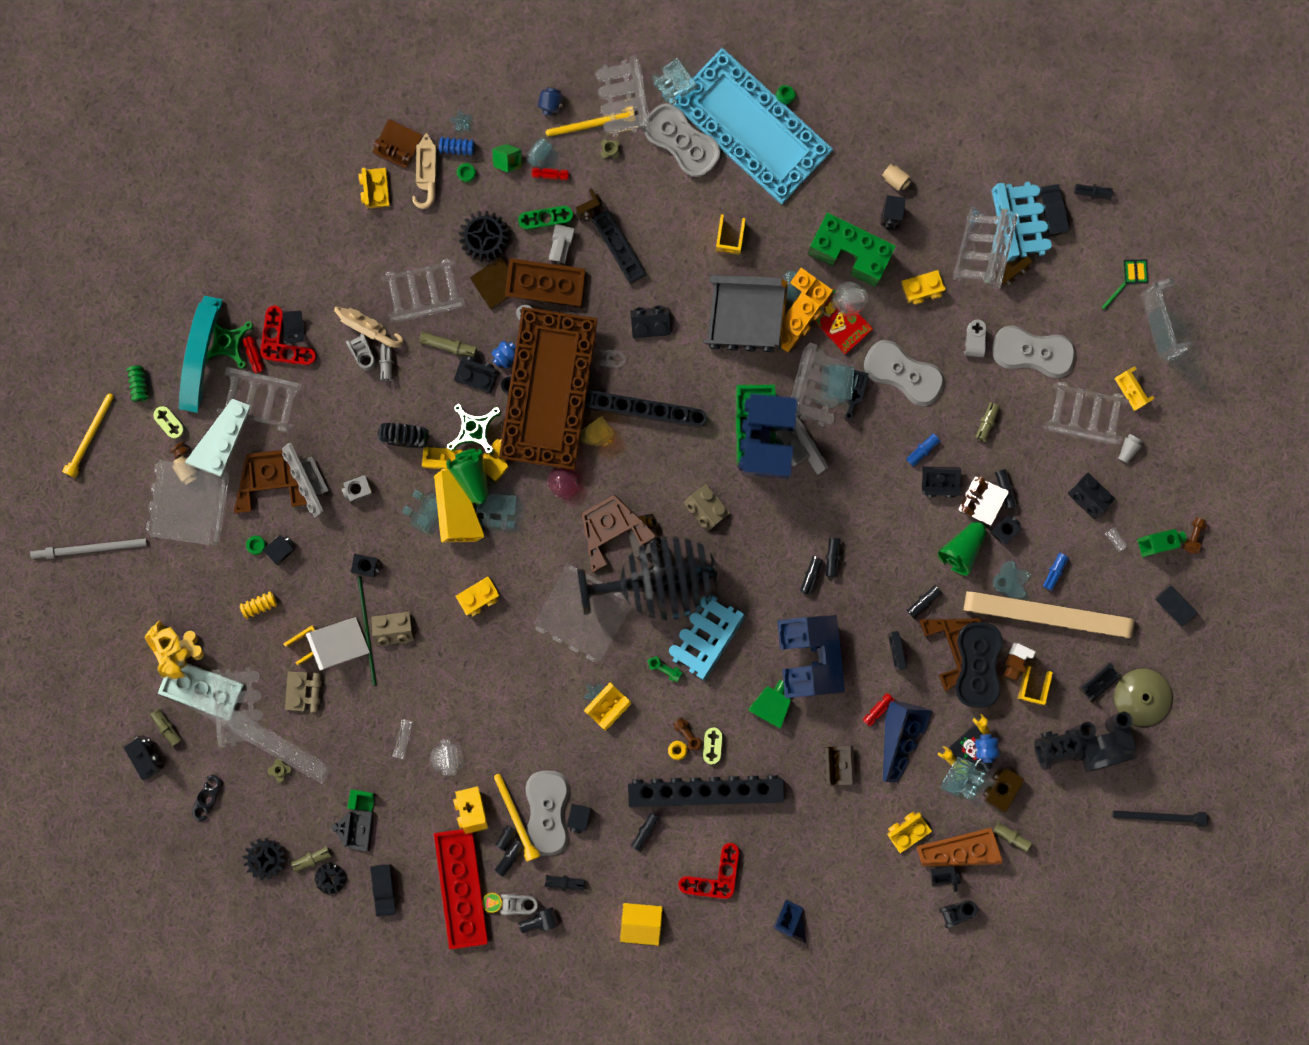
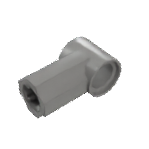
(561, 240)

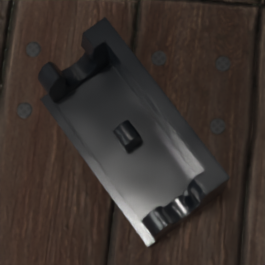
(1176, 605)
(1100, 682)

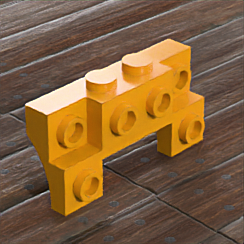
(804, 309)

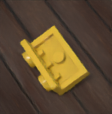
(607, 706)

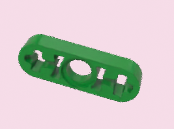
(530, 214)

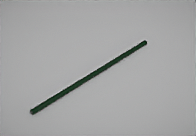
(366, 630)

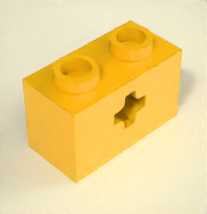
(476, 819)

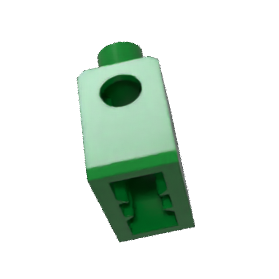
(1161, 542)
(771, 705)

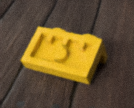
(375, 188)
(923, 287)
(477, 596)
(908, 832)

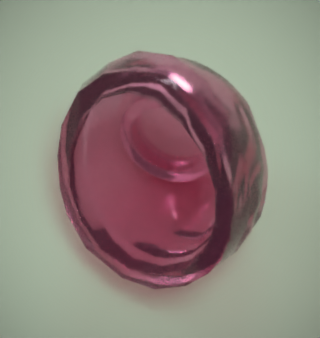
(563, 483)

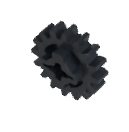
(262, 870)

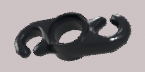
(206, 807)

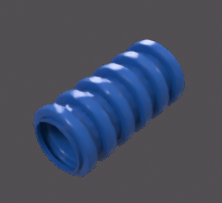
(456, 146)

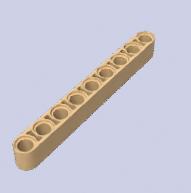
(1049, 614)

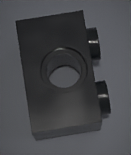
(892, 212)

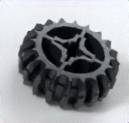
(475, 235)
(403, 435)

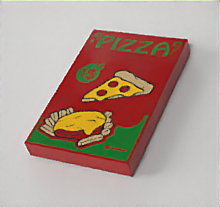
(841, 329)

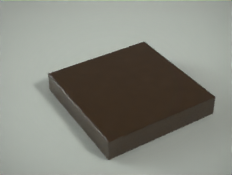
(492, 283)

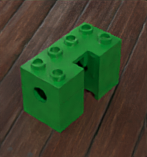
(840, 236)
(741, 393)

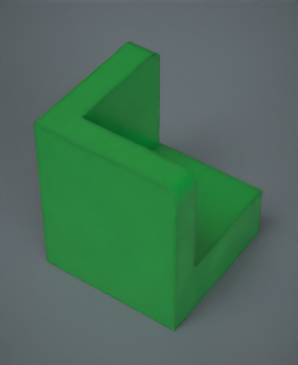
(507, 158)
(361, 800)

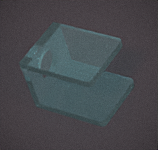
(839, 381)

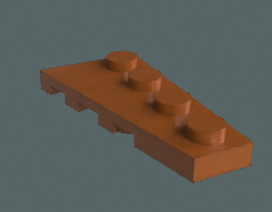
(966, 849)

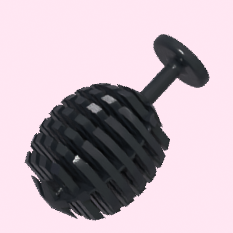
(659, 579)

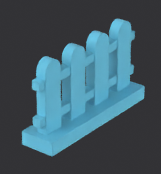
(1020, 247)
(706, 647)

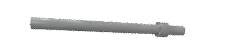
(51, 552)

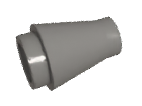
(1130, 448)

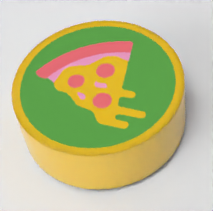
(492, 902)

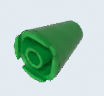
(470, 474)
(964, 548)

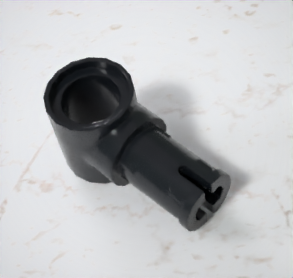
(543, 920)

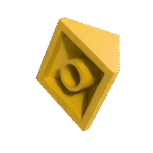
(641, 924)

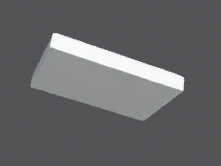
(337, 643)

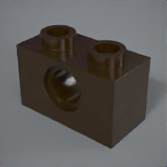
(1013, 783)

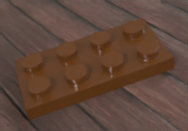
(544, 282)

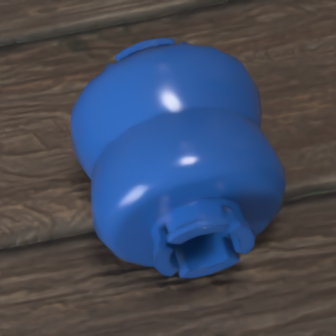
(504, 354)
(987, 748)

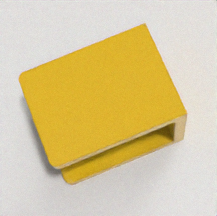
(729, 249)
(298, 637)
(1042, 701)

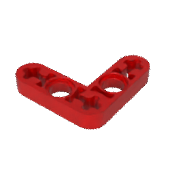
(274, 343)
(722, 879)

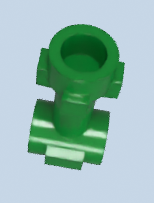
(654, 663)

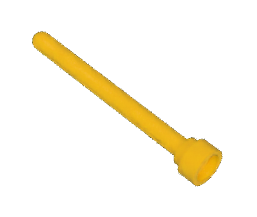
(583, 125)
(72, 468)
(530, 851)

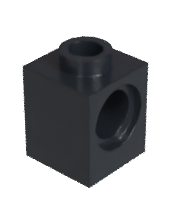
(998, 533)
(279, 549)
(357, 565)
(578, 818)

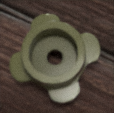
(614, 145)
(279, 775)

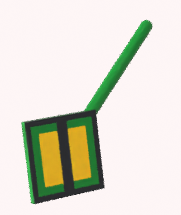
(1134, 273)

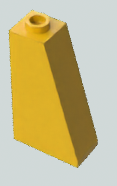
(455, 511)

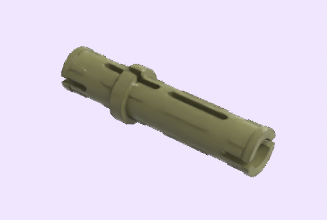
(447, 344)

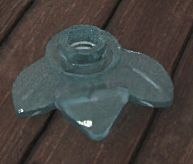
(1013, 578)

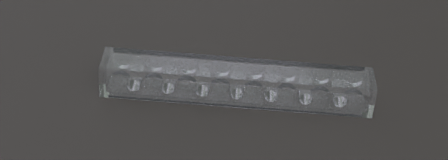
(259, 736)

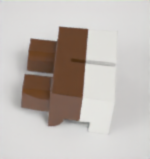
(1016, 659)

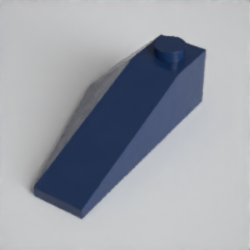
(901, 730)

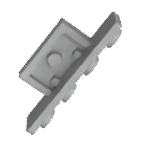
(803, 446)
(308, 478)

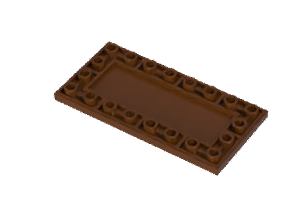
(548, 388)

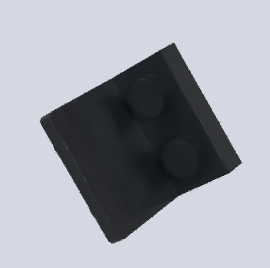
(143, 756)

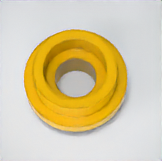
(677, 744)

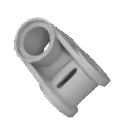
(975, 342)
(360, 349)
(517, 904)

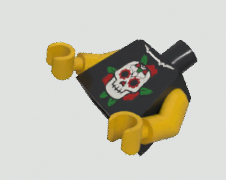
(965, 745)

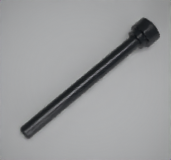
(1198, 818)

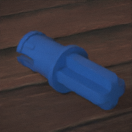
(923, 449)
(1055, 571)

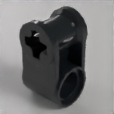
(957, 913)

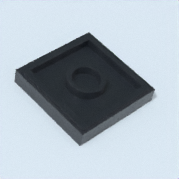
(897, 651)

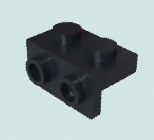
(650, 322)
(941, 481)
(1091, 496)

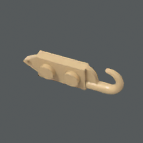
(426, 171)
(367, 326)

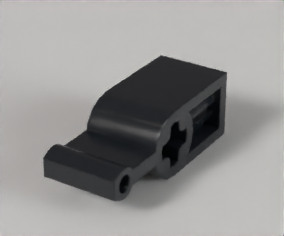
(1054, 210)
(859, 392)
(383, 890)

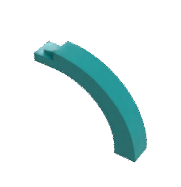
(196, 353)

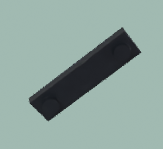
(618, 247)

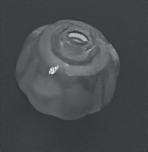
(849, 299)
(447, 758)

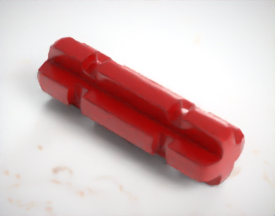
(547, 173)
(253, 355)
(878, 709)

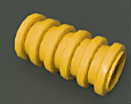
(258, 605)

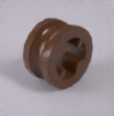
(179, 449)

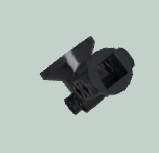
(1093, 750)

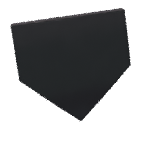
(355, 829)

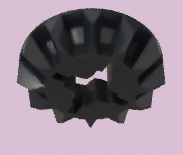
(331, 869)

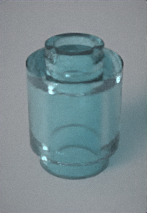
(539, 152)
(792, 292)

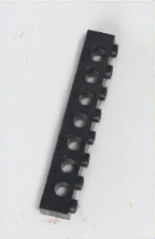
(774, 795)

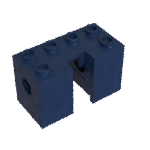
(763, 415)
(819, 635)

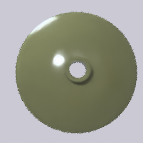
(1129, 696)

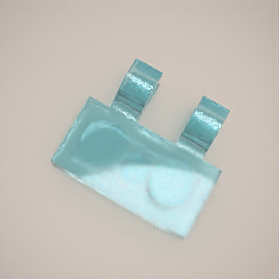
(427, 513)
(958, 776)

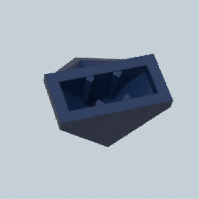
(790, 921)

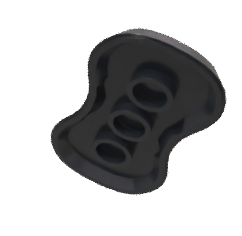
(978, 679)

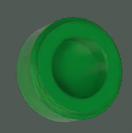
(785, 94)
(466, 172)
(255, 545)

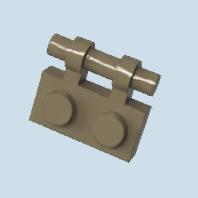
(296, 691)

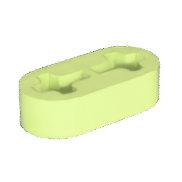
(165, 425)
(717, 746)

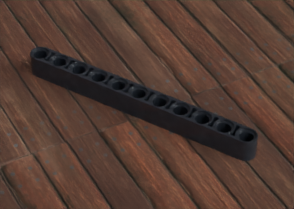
(632, 403)

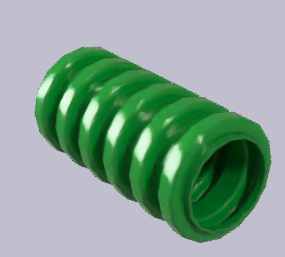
(137, 383)

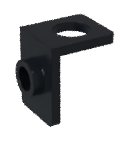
(293, 326)

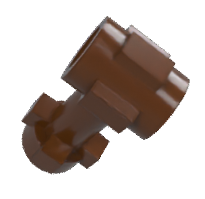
(1191, 545)
(694, 743)

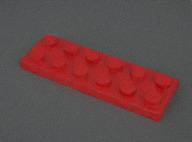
(460, 889)

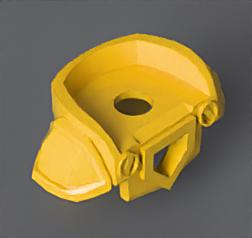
(172, 652)

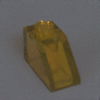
(597, 434)

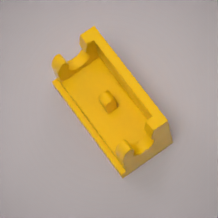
(1132, 389)
(437, 457)

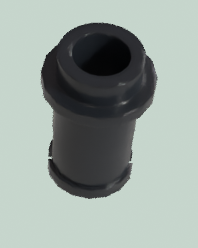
(506, 837)

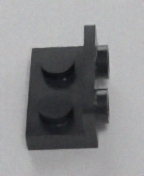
(475, 374)

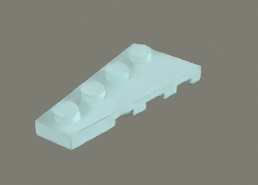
(218, 443)

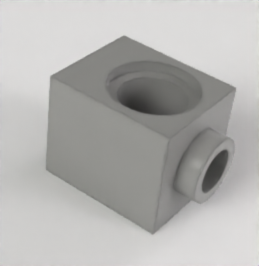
(365, 489)

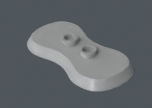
(692, 149)
(1048, 354)
(917, 380)
(547, 799)

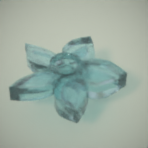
(461, 121)
(593, 692)

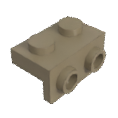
(706, 507)
(392, 629)

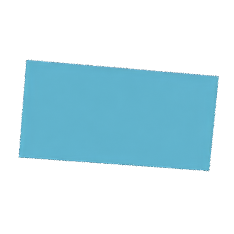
(753, 126)

